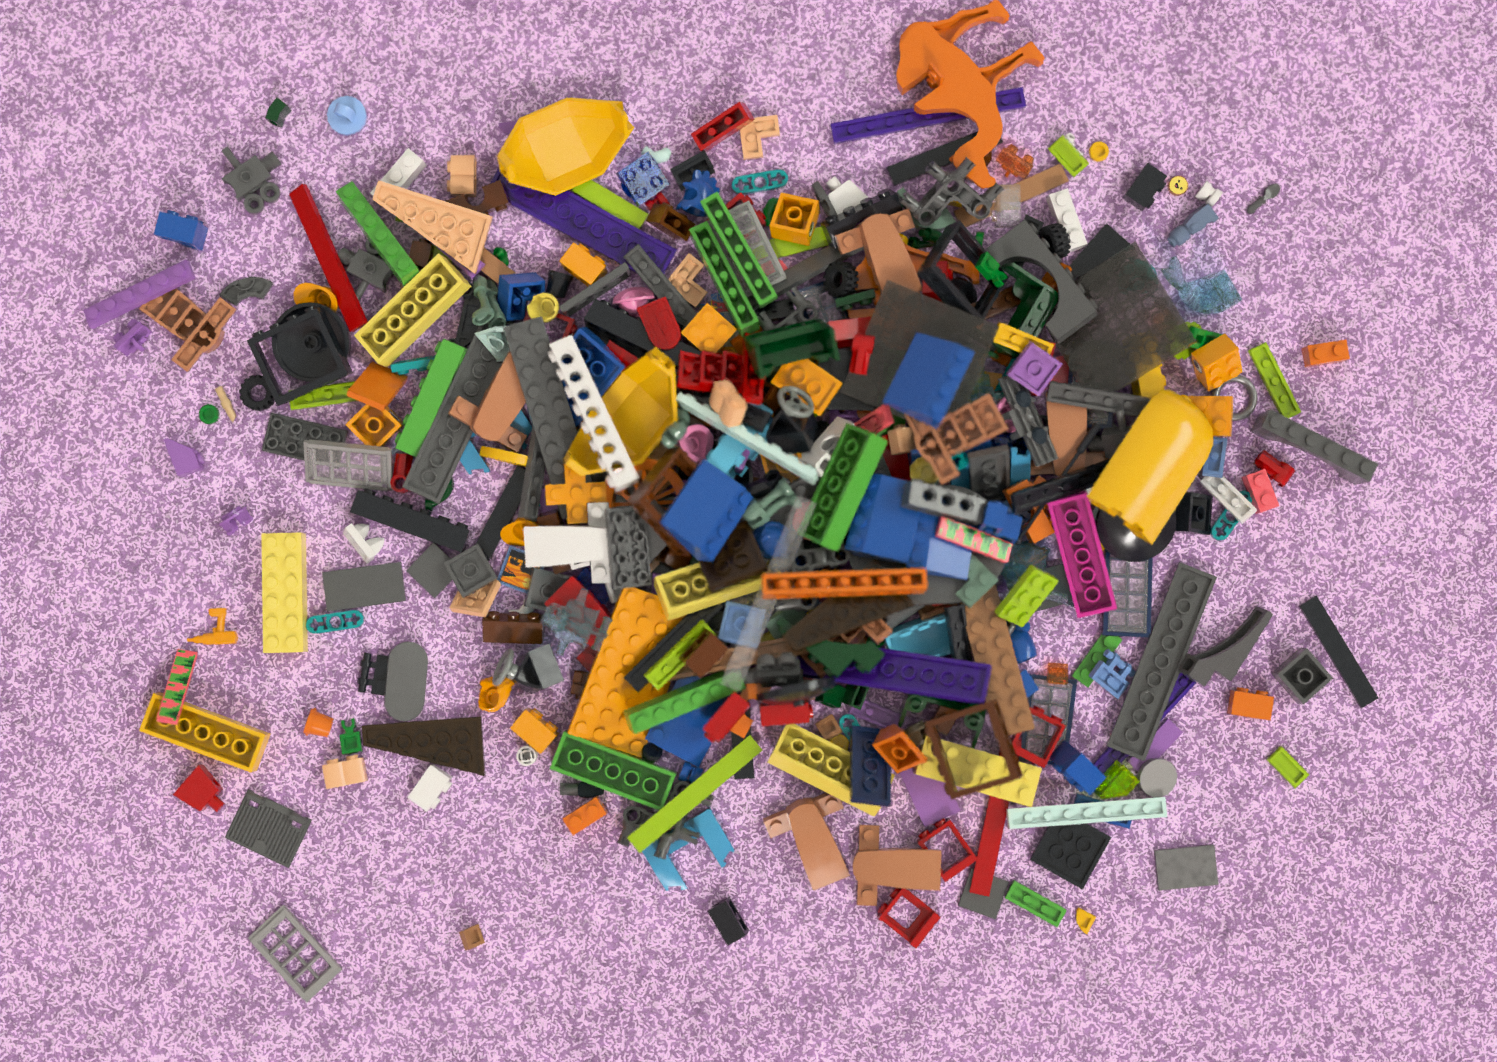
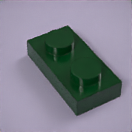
(862, 298)

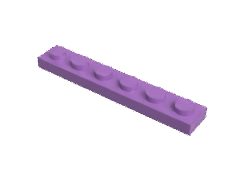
(139, 294)

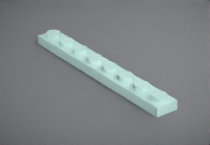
(754, 441)
(1086, 813)

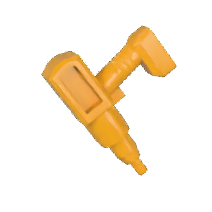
(218, 636)

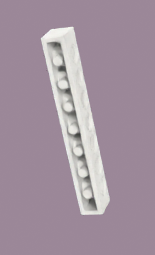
(568, 349)

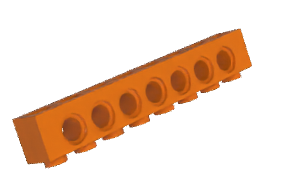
(843, 583)

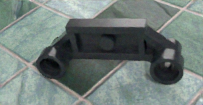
(466, 327)

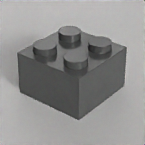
(1302, 676)

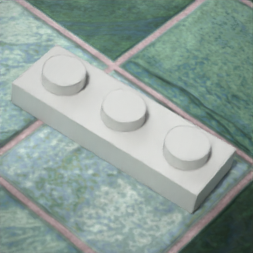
(1229, 497)

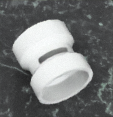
(1208, 194)
(527, 755)

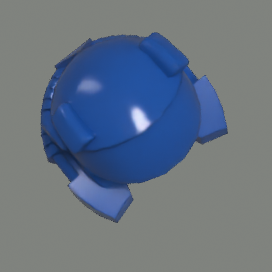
(767, 537)

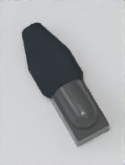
(580, 789)

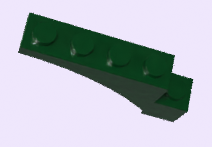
(838, 656)

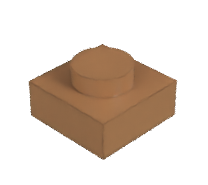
(828, 727)
(471, 937)

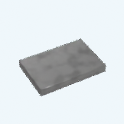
(1186, 867)

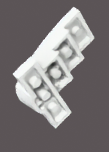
(571, 544)

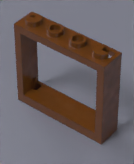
(643, 506)
(1003, 739)

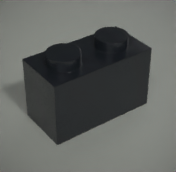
(1144, 187)

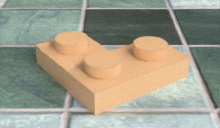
(753, 132)
(683, 281)
(477, 603)

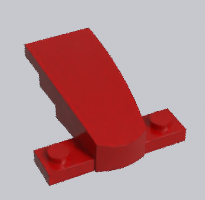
(703, 370)
(570, 590)

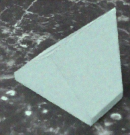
(494, 341)

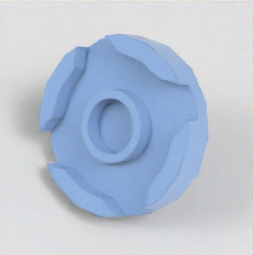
(346, 115)

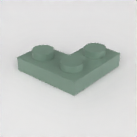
(979, 583)

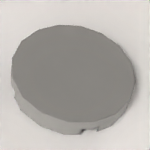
(1157, 777)

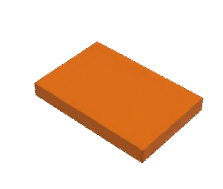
(377, 386)

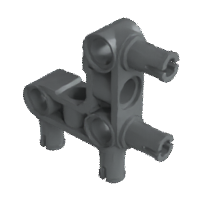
(940, 196)
(797, 316)
(814, 559)
(665, 839)

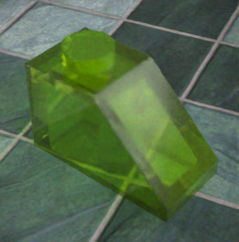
(1118, 782)

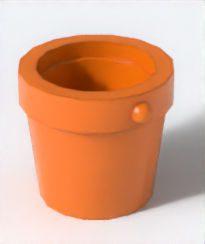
(318, 724)

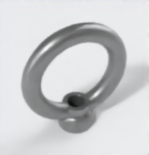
(1252, 396)

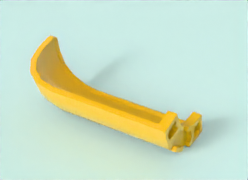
(1154, 464)

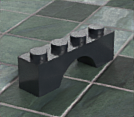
(885, 203)

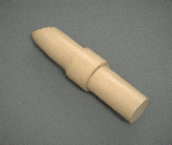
(226, 403)

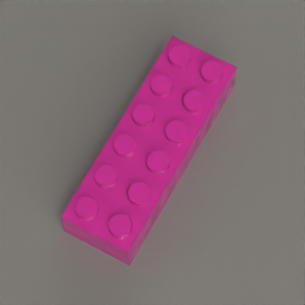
(1082, 554)

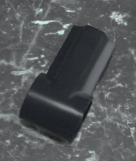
(764, 485)

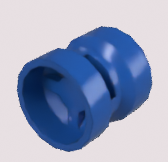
(695, 774)

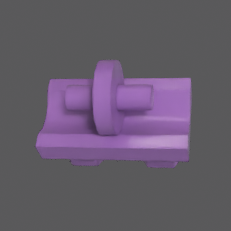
(133, 338)

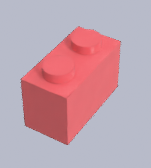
(1260, 490)

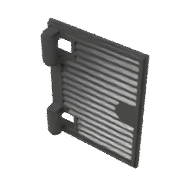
(268, 829)

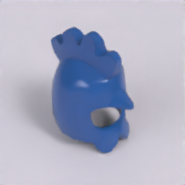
(695, 191)
(1023, 643)

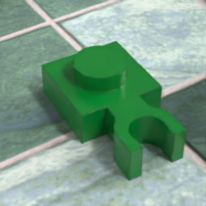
(989, 269)
(351, 740)

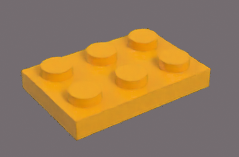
(811, 379)
(1217, 411)

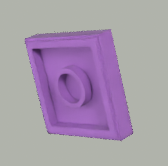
(1034, 368)

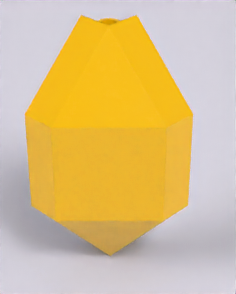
(564, 144)
(641, 409)

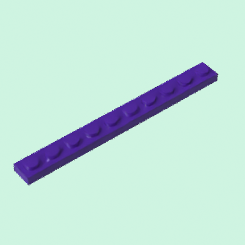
(908, 119)

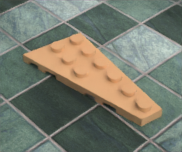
(447, 225)

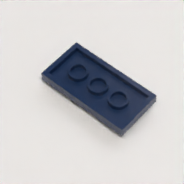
(868, 769)

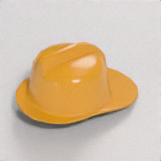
(316, 294)
(514, 532)

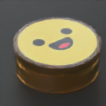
(1177, 185)

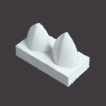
(366, 549)

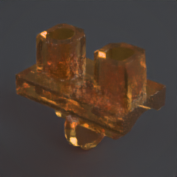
(1013, 163)

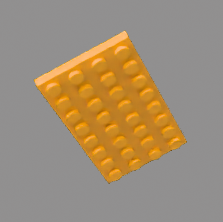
(632, 634)

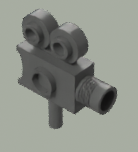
(250, 177)
(367, 268)
(1111, 437)
(775, 672)

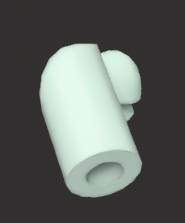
(660, 155)

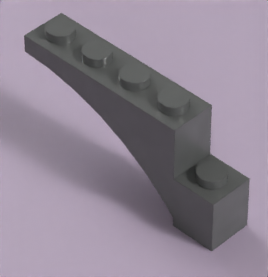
(1229, 654)

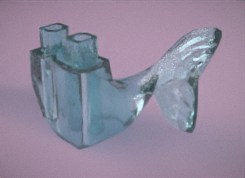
(1205, 295)
(1021, 558)

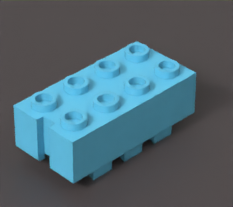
(729, 450)
(921, 637)

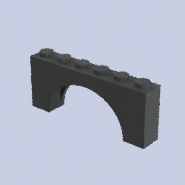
(1024, 245)
(1346, 462)

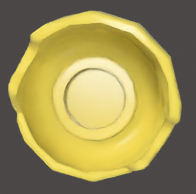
(543, 305)
(923, 470)

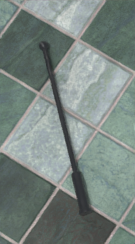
(1080, 450)

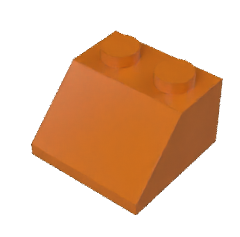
(898, 749)

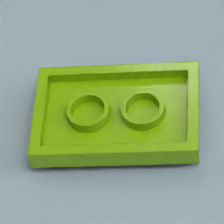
(1026, 596)

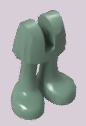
(489, 310)
(676, 430)
(759, 512)

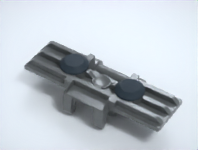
(1027, 421)

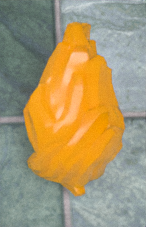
(494, 697)

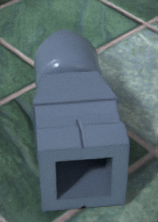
(1193, 223)

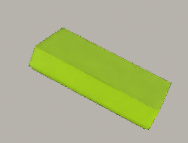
(1068, 155)
(1287, 767)

